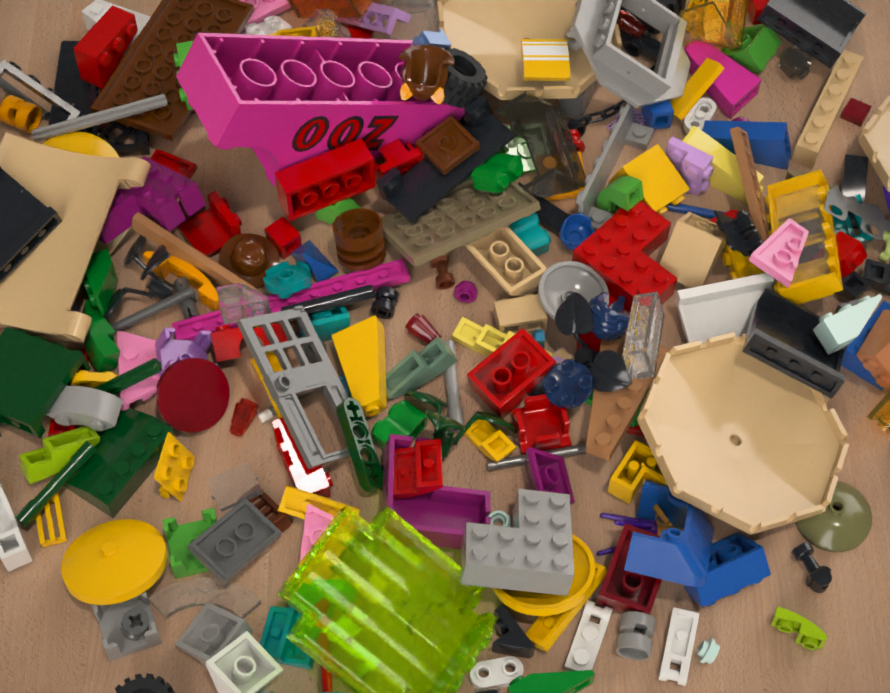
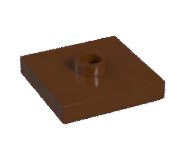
(448, 145)

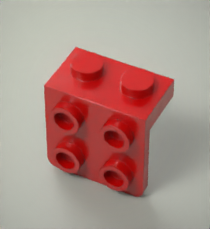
(212, 227)

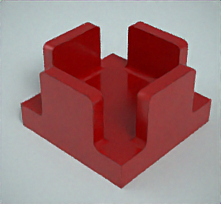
(399, 157)
(541, 425)

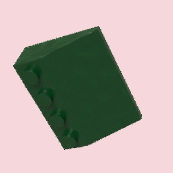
(122, 461)

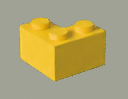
(633, 471)

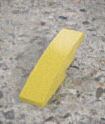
(480, 339)

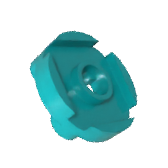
(287, 279)

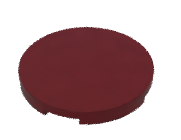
(192, 394)

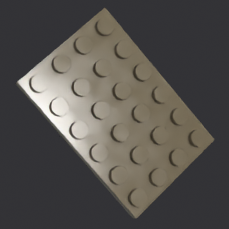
(457, 220)

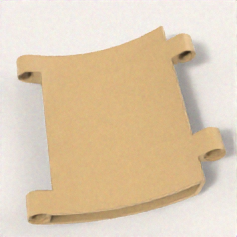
(81, 191)

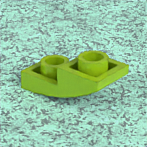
(807, 634)

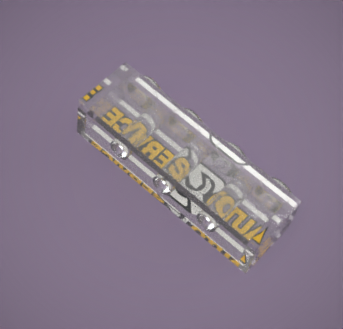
(643, 336)

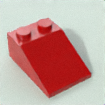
(510, 372)

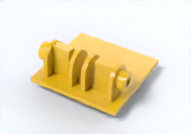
(174, 468)

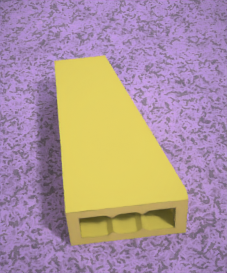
(726, 171)

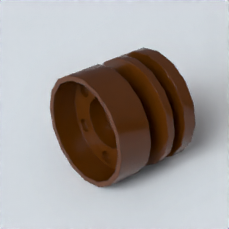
(359, 239)

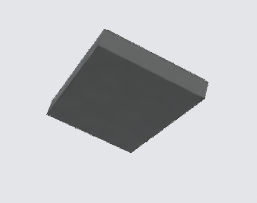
(234, 541)

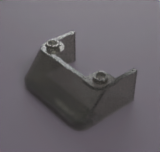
(548, 143)

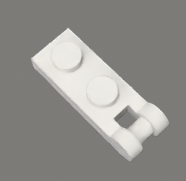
(588, 638)
(679, 645)

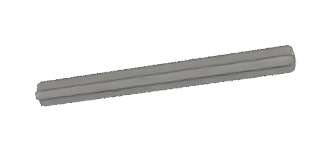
(99, 117)

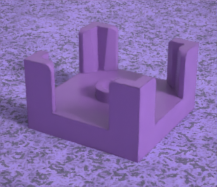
(172, 350)

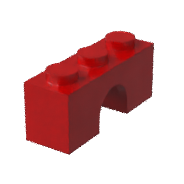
(227, 340)

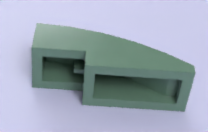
(419, 368)

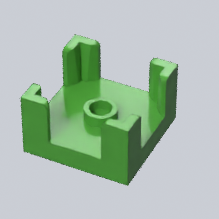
(180, 536)

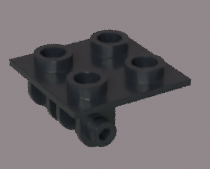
(740, 232)

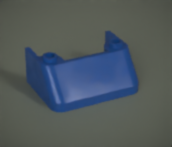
(676, 554)

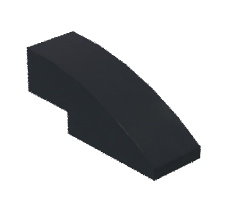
(854, 179)

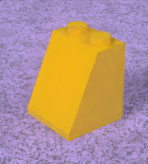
(659, 179)

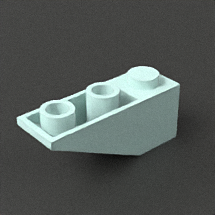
(843, 327)

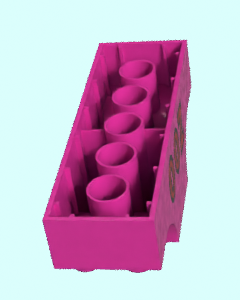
(303, 95)

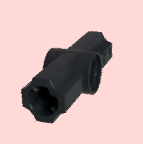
(645, 45)

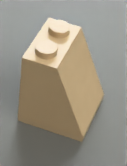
(693, 250)

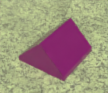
(547, 472)

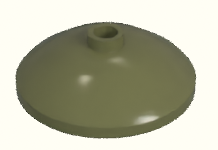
(840, 529)

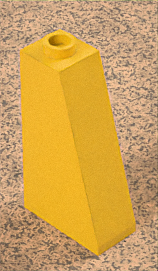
(364, 363)

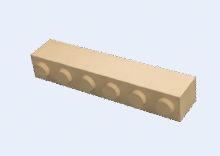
(827, 109)

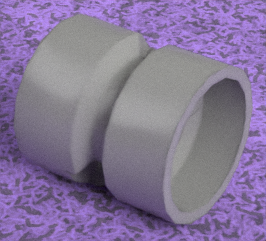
(636, 634)

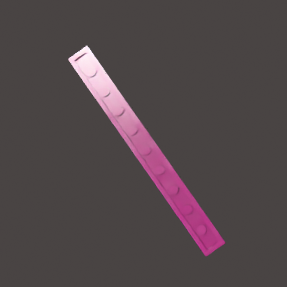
(386, 274)

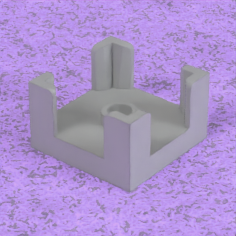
(110, 623)

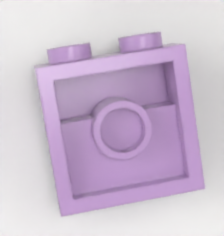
(691, 164)

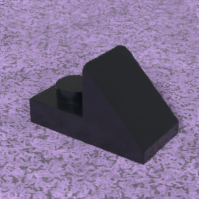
(515, 640)

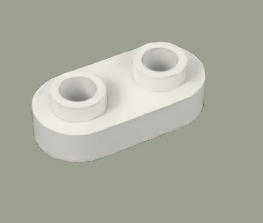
(697, 117)
(497, 674)

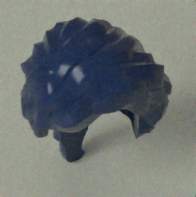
(609, 321)

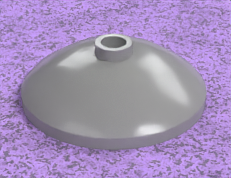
(567, 278)

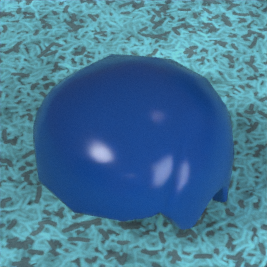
(575, 230)

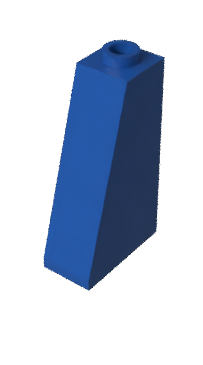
(767, 140)

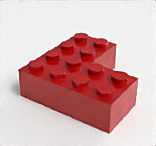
(622, 251)

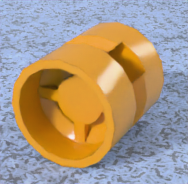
(21, 114)

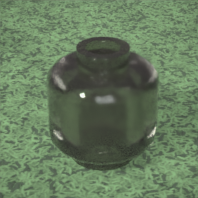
(795, 63)

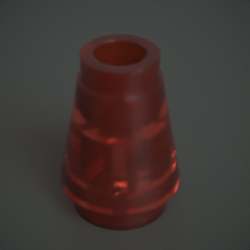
(630, 24)
(243, 416)

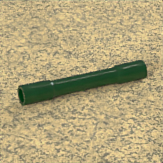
(36, 505)

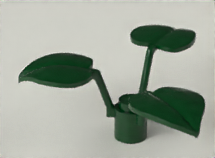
(441, 422)

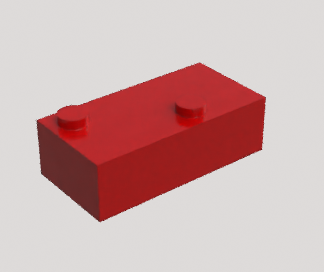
(325, 179)

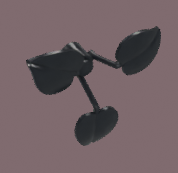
(157, 285)
(606, 367)

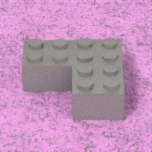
(524, 557)

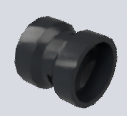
(384, 304)

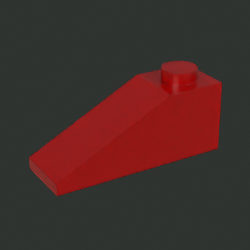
(850, 253)

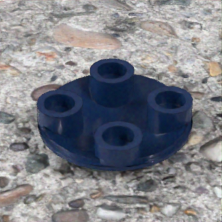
(568, 384)

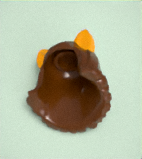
(424, 72)

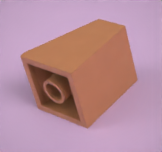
(876, 350)

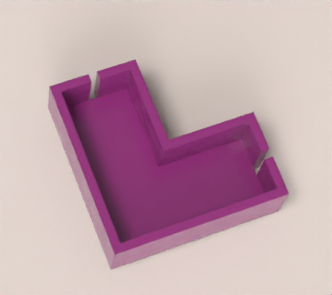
(153, 200)
(437, 514)

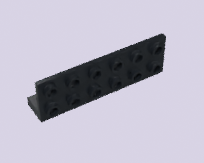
(70, 86)
(426, 185)

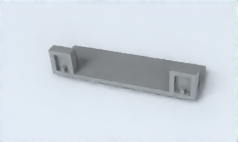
(622, 133)

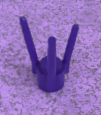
(648, 525)

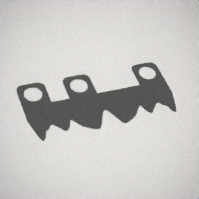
(869, 213)

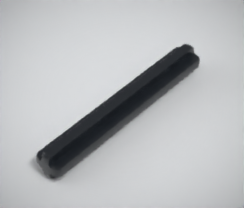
(335, 300)

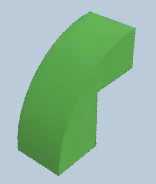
(622, 193)

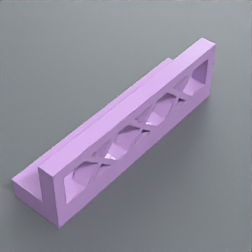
(381, 13)

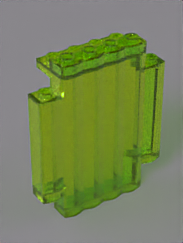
(385, 608)

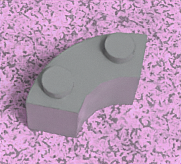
(86, 407)

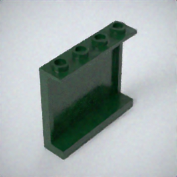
(33, 378)

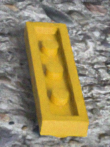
(548, 628)

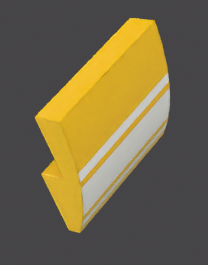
(545, 60)

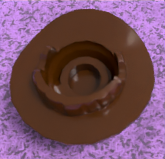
(249, 257)

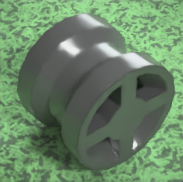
(136, 629)

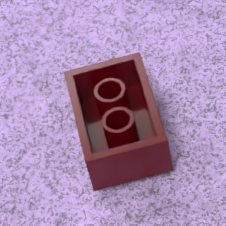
(625, 589)

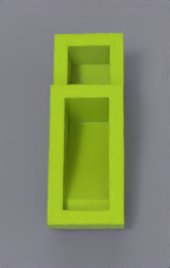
(55, 453)

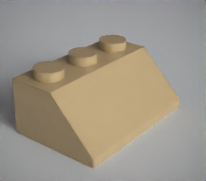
(508, 261)

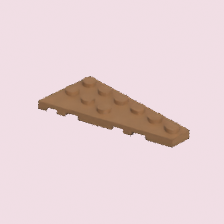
(615, 410)

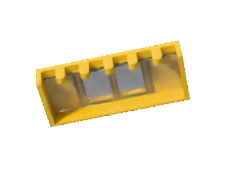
(818, 266)

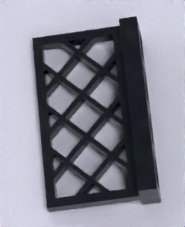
(141, 138)

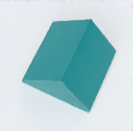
(328, 322)

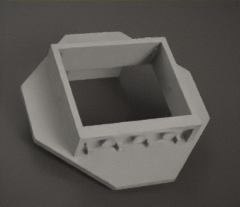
(617, 71)

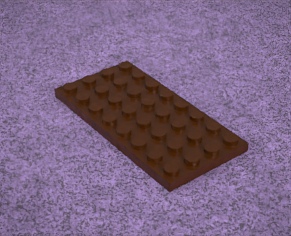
(150, 62)

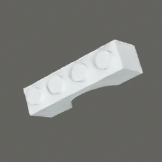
(12, 544)

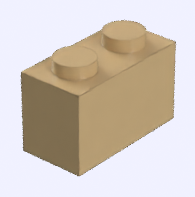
(520, 313)

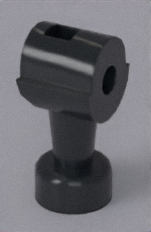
(818, 576)

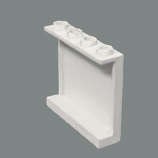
(720, 306)

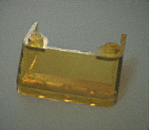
(718, 22)

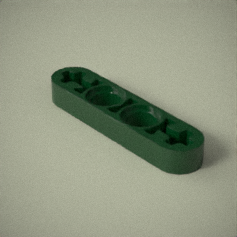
(368, 472)

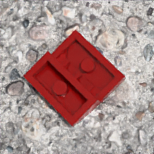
(418, 469)

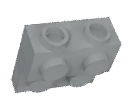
(211, 632)

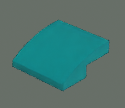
(274, 639)

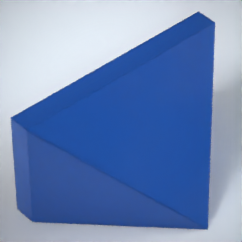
(319, 265)

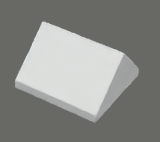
(242, 666)

